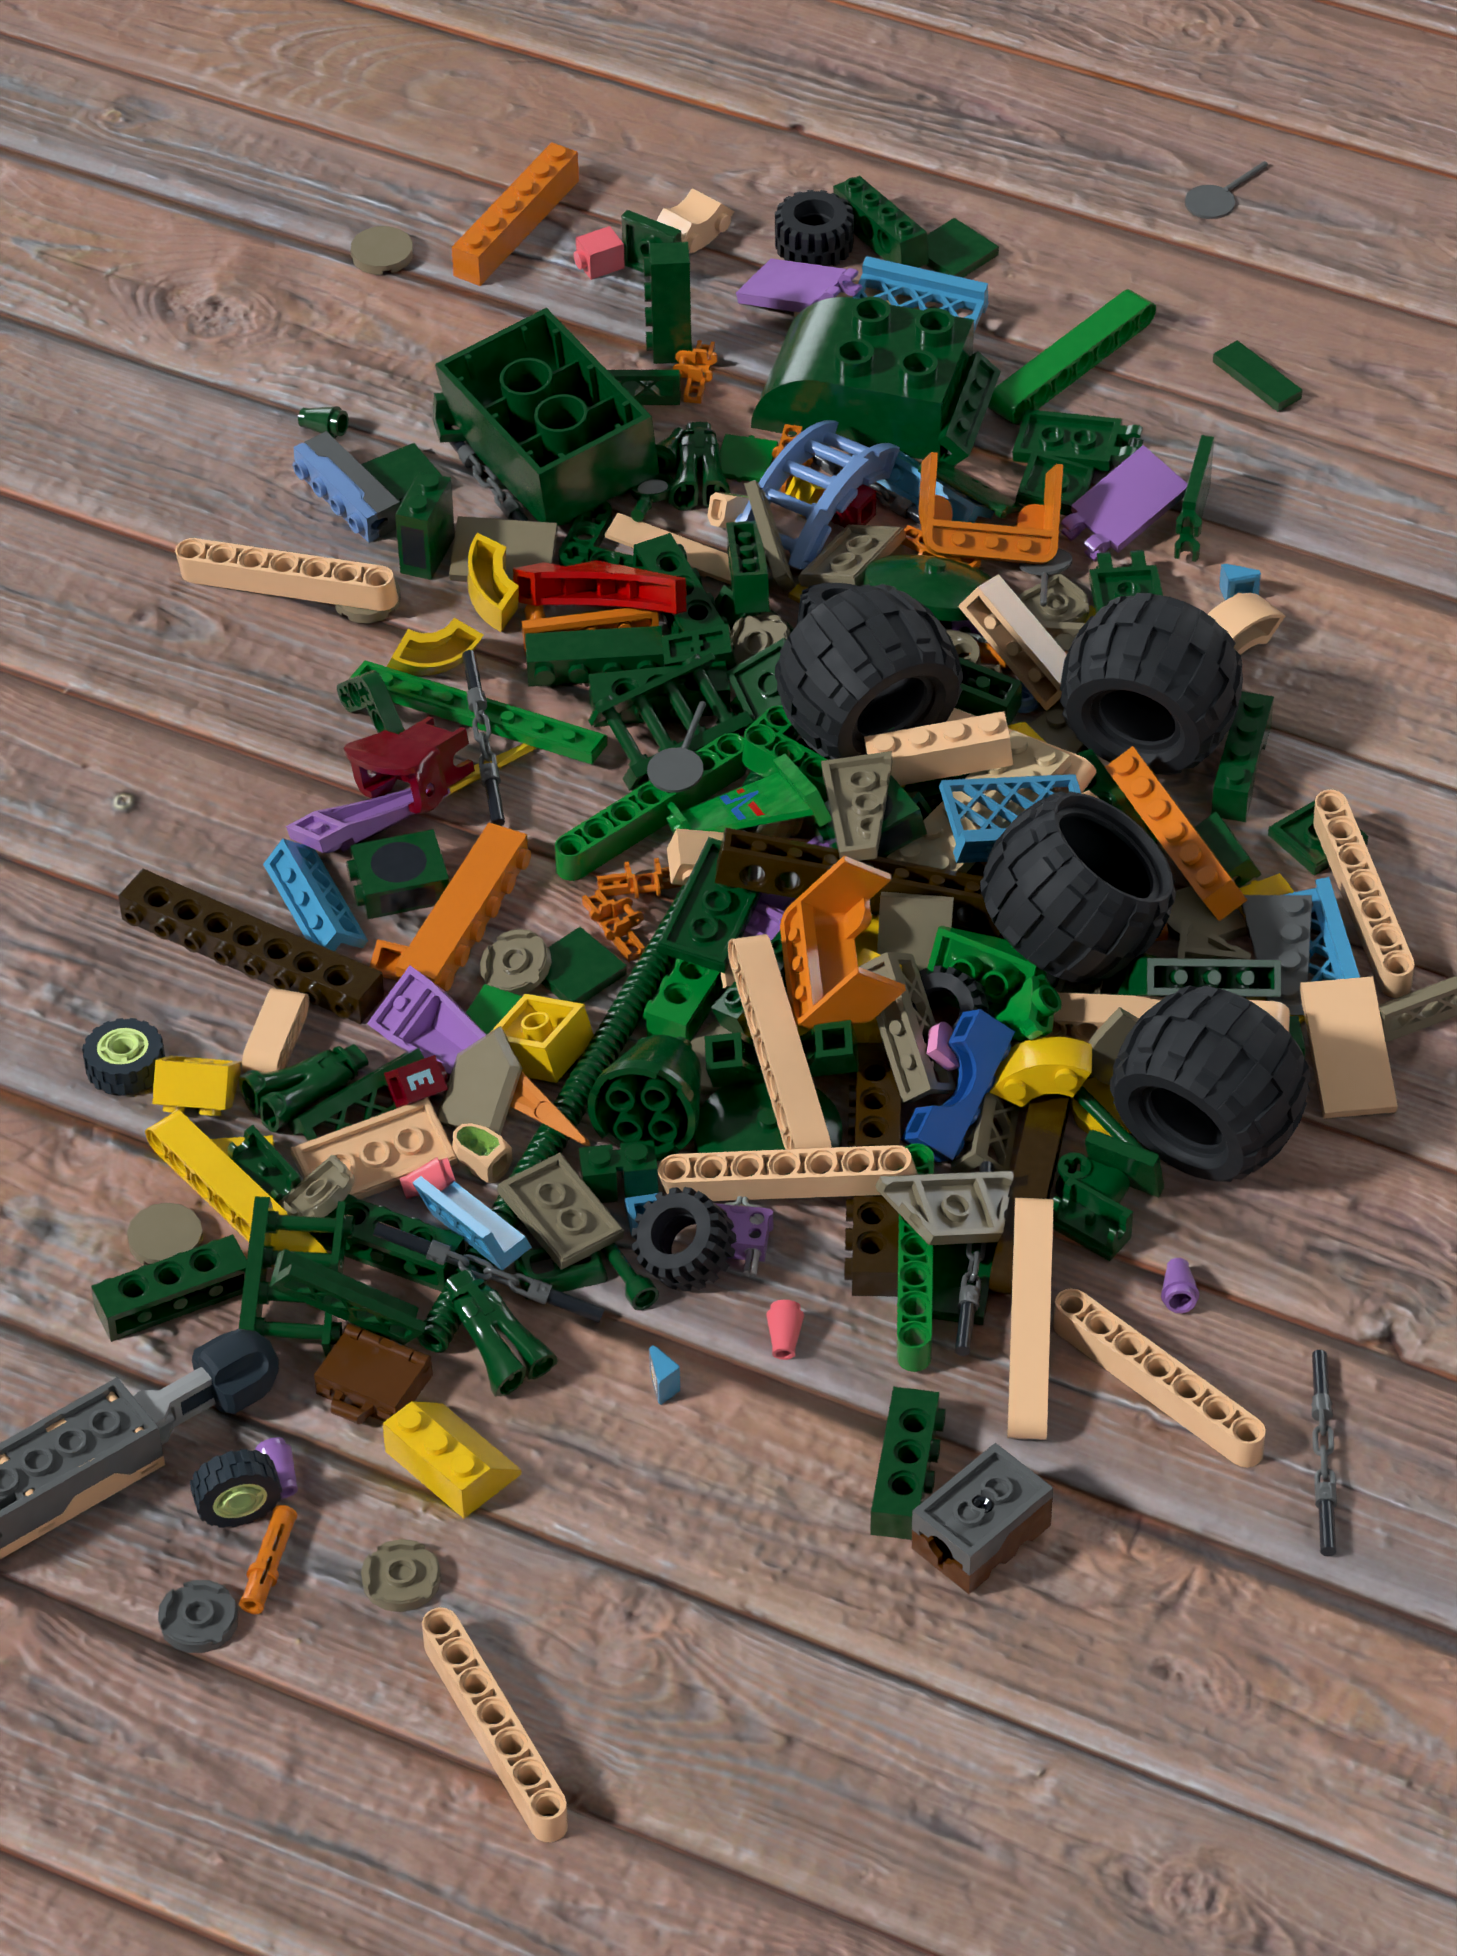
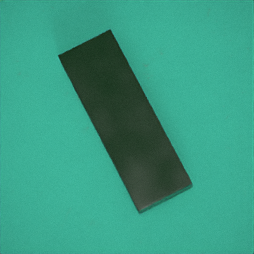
(1257, 376)

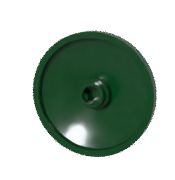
(931, 580)
(744, 1120)

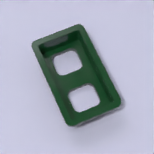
(563, 1280)

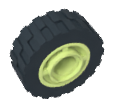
(122, 1056)
(236, 1488)

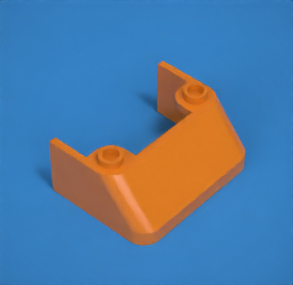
(1030, 542)
(821, 948)

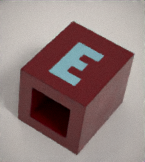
(416, 1080)

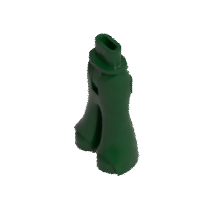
(697, 453)
(290, 1090)
(487, 1321)

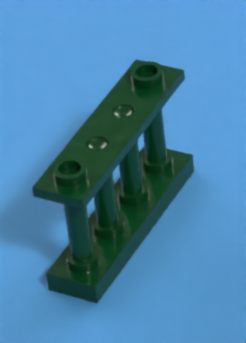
(693, 667)
(263, 1257)

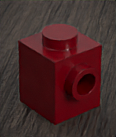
(860, 510)

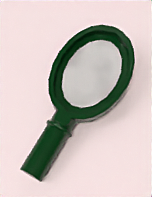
(648, 492)

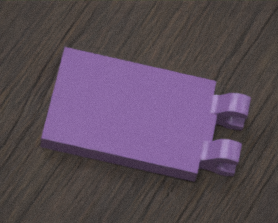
(796, 285)
(1124, 503)

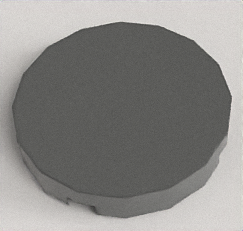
(198, 1616)

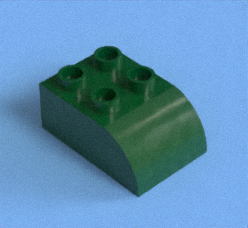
(870, 368)
(549, 418)

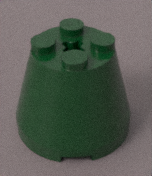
(649, 1095)

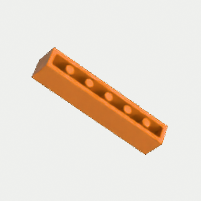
(515, 214)
(1176, 834)
(467, 905)

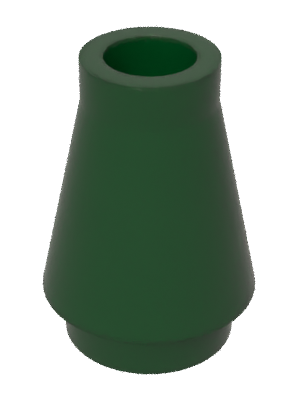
(323, 419)

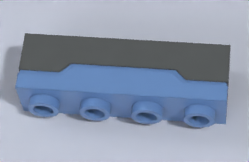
(346, 486)

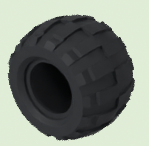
(866, 667)
(1152, 680)
(1077, 887)
(1210, 1083)

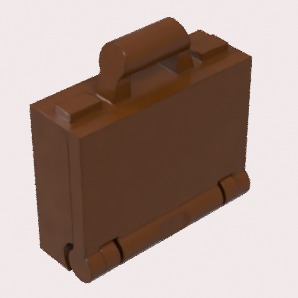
(371, 1376)

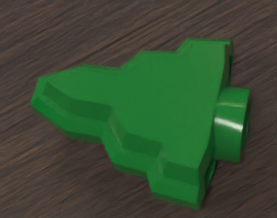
(1031, 1009)

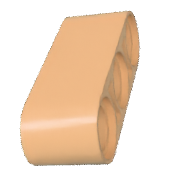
(275, 1031)

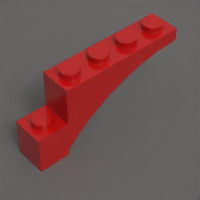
(600, 585)

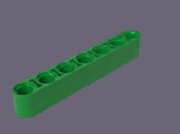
(1072, 356)
(644, 812)
(915, 1283)

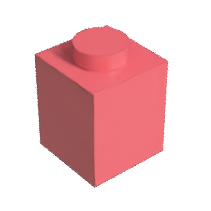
(599, 253)

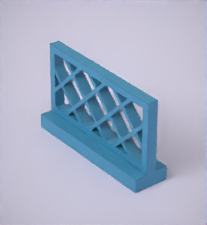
(923, 287)
(978, 844)
(1332, 934)

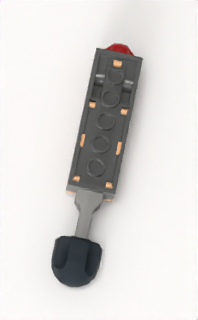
(118, 1437)

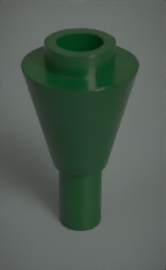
(668, 451)

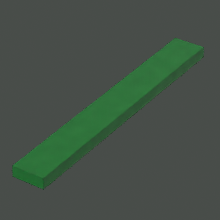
(504, 719)

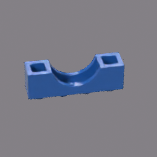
(979, 1047)

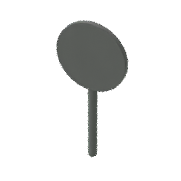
(1216, 201)
(1059, 563)
(678, 768)

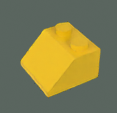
(546, 1035)
(195, 1084)

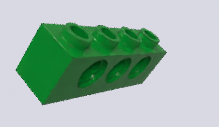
(683, 1001)

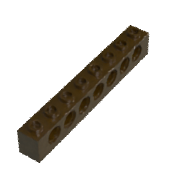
(792, 866)
(251, 945)
(873, 1217)

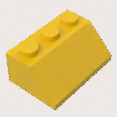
(447, 1455)

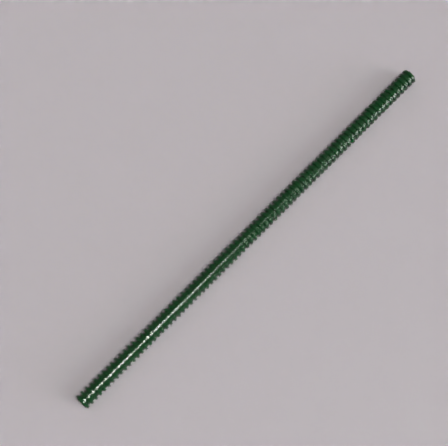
(572, 1101)

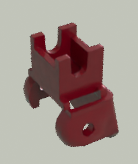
(416, 756)

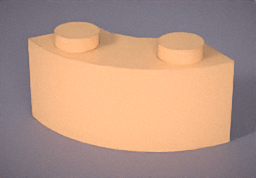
(698, 219)
(1247, 619)

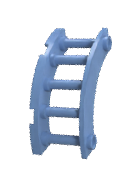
(863, 467)

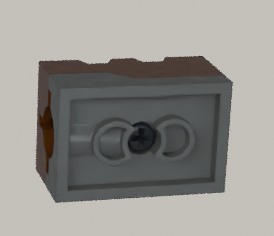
(981, 1517)

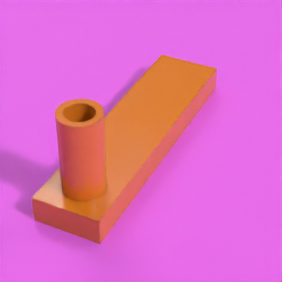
(618, 618)

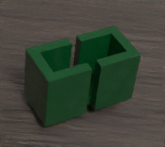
(633, 1159)

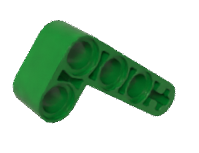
(774, 736)

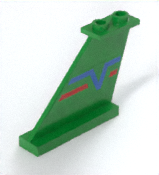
(765, 801)

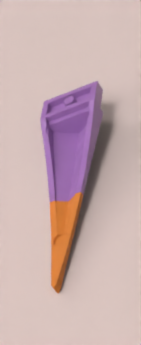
(427, 1018)

